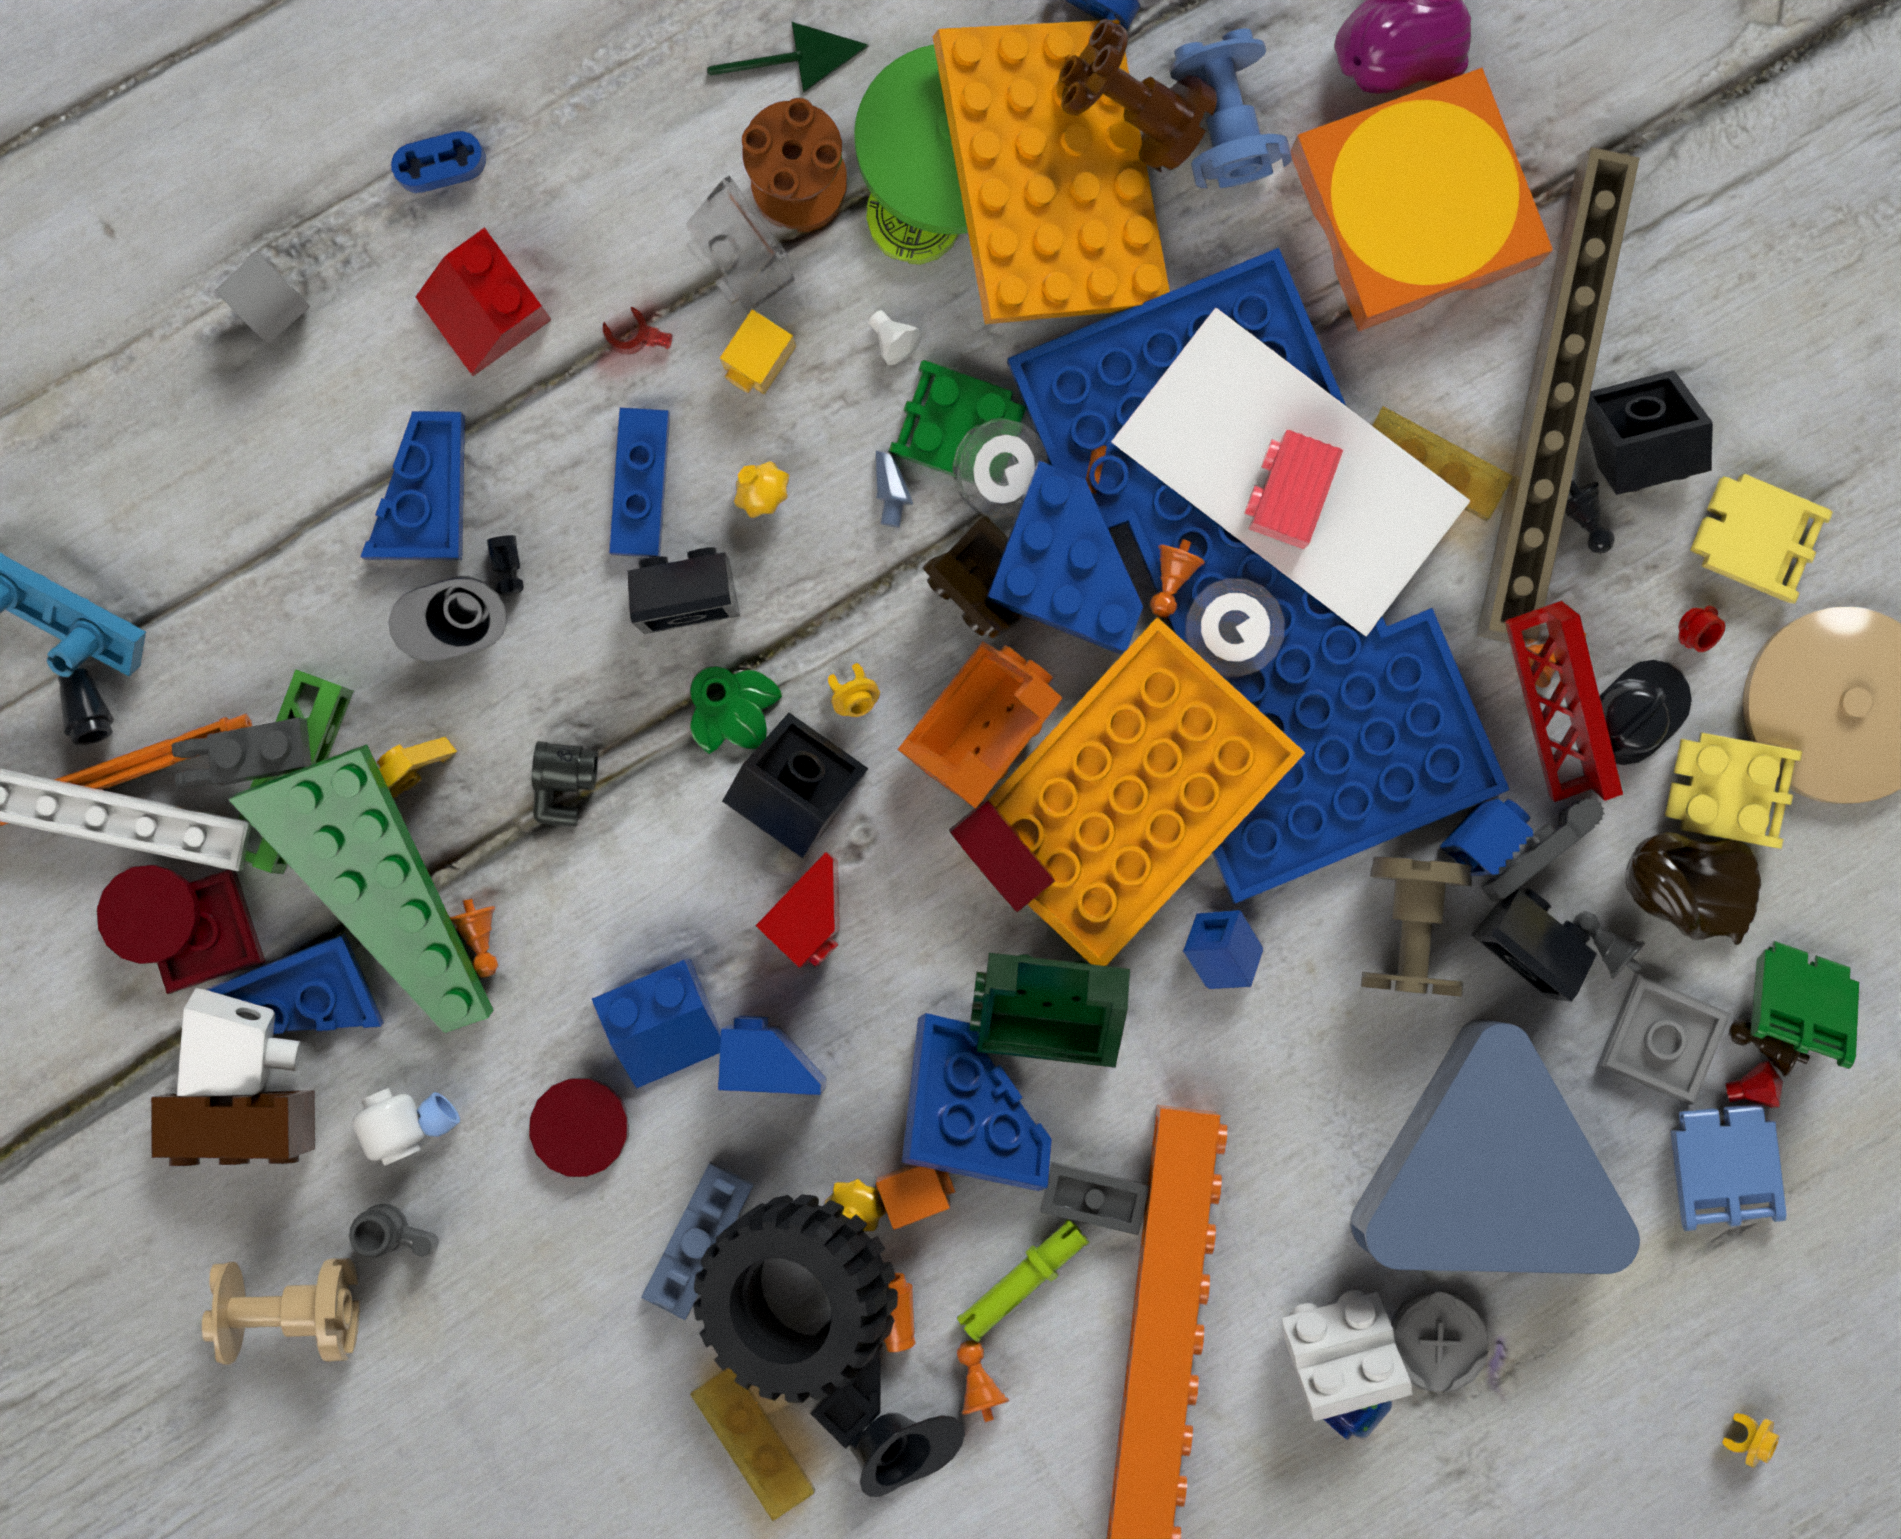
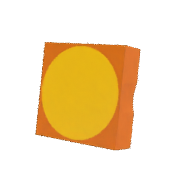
(1420, 198)

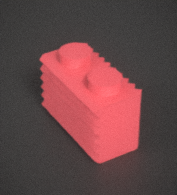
(1294, 488)

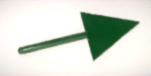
(816, 53)

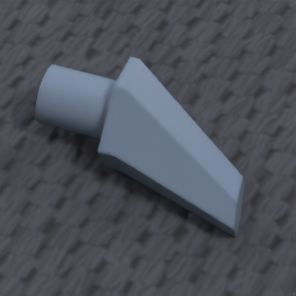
(891, 489)

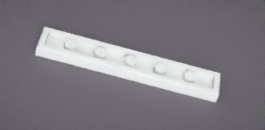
(123, 820)

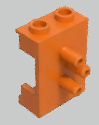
(981, 722)

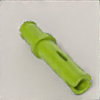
(1022, 1280)

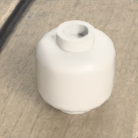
(388, 1127)

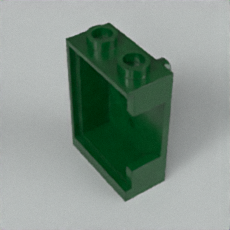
(1050, 1009)

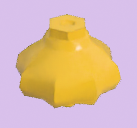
(761, 489)
(859, 1200)

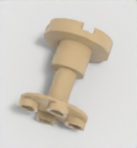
(302, 1310)

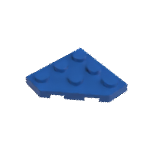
(1066, 565)
(968, 1112)

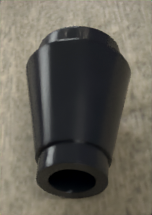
(83, 709)

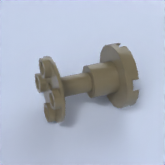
(1418, 903)

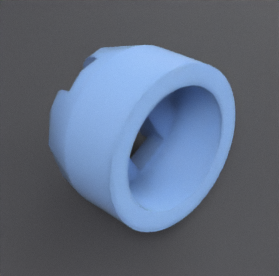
(437, 1115)

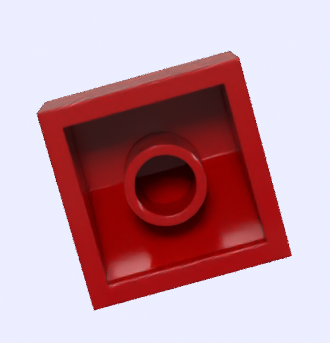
(480, 302)
(807, 915)

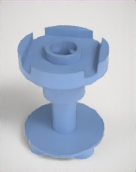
(1238, 148)

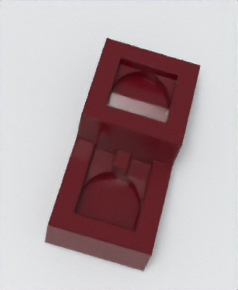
(1001, 855)

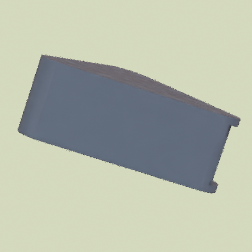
(1494, 1173)

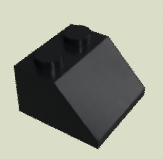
(1648, 432)
(682, 591)
(794, 784)
(1536, 945)

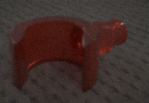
(646, 336)

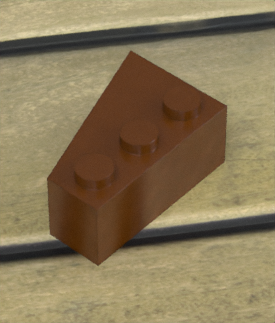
(233, 1127)

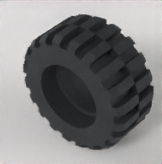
(750, 1335)

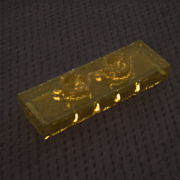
(1465, 472)
(753, 1443)

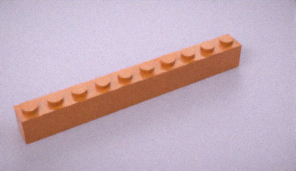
(1165, 1324)

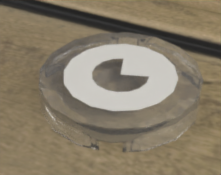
(997, 466)
(1235, 627)

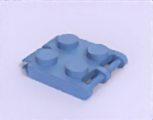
(1727, 1166)

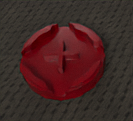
(148, 914)
(579, 1127)

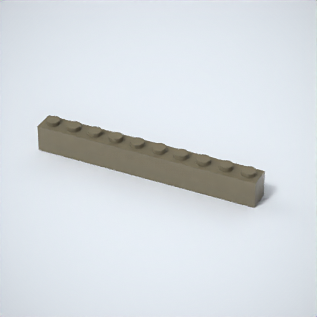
(1559, 391)

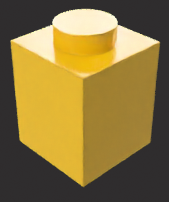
(756, 353)

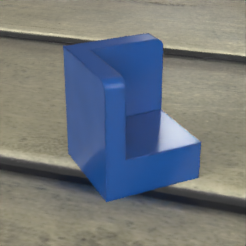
(1223, 949)

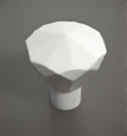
(895, 339)

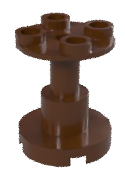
(1163, 114)

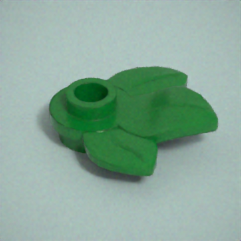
(736, 713)

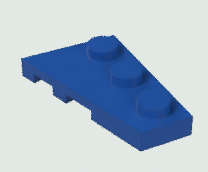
(425, 494)
(310, 989)

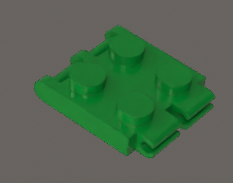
(951, 410)
(1806, 1003)

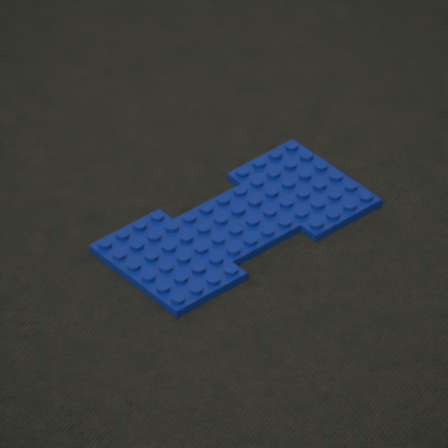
(1377, 713)

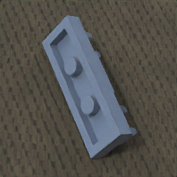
(709, 1212)

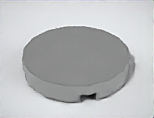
(1440, 1340)

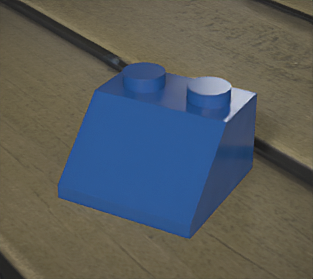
(659, 1023)
(764, 1060)

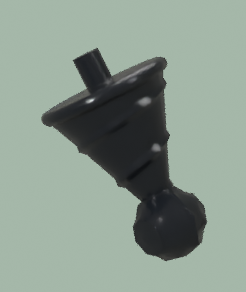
(1585, 510)

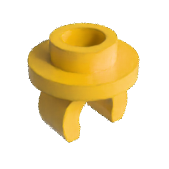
(855, 696)
(1760, 1441)

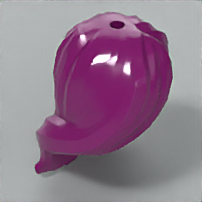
(1404, 42)

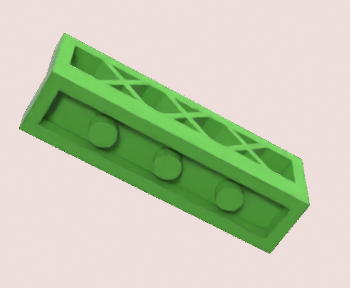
(322, 731)

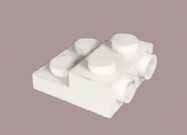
(1345, 1355)

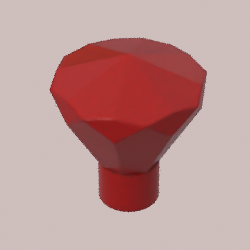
(1758, 1086)

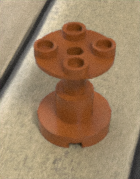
(795, 165)

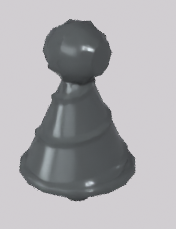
(1615, 949)

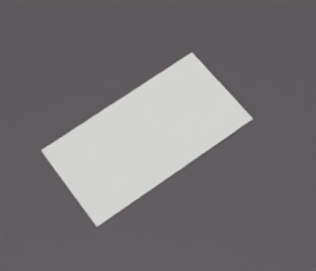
(1207, 440)

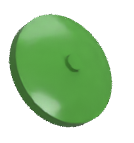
(908, 147)

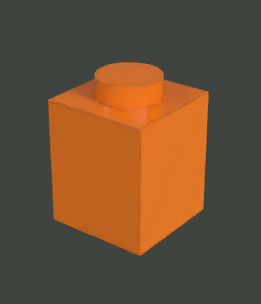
(914, 1194)

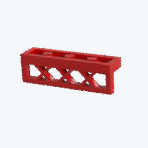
(1581, 697)

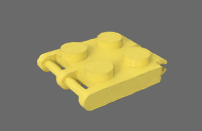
(1759, 535)
(1732, 788)

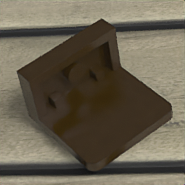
(967, 575)

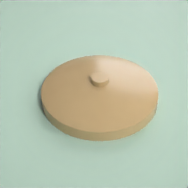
(1836, 695)

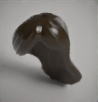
(1696, 884)

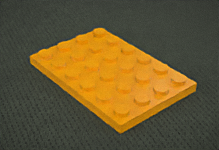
(1047, 196)
(1139, 789)

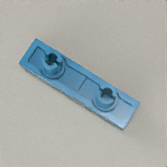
(75, 620)

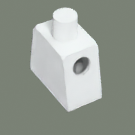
(229, 1047)

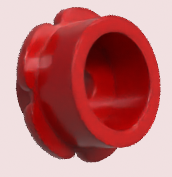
(1701, 628)

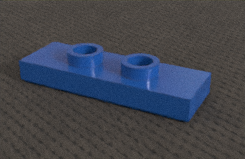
(639, 482)

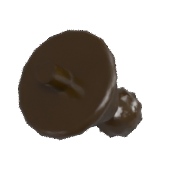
(1777, 1051)

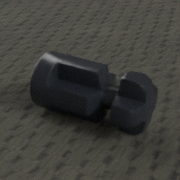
(505, 560)

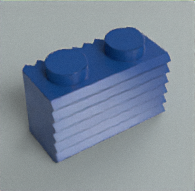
(1489, 836)

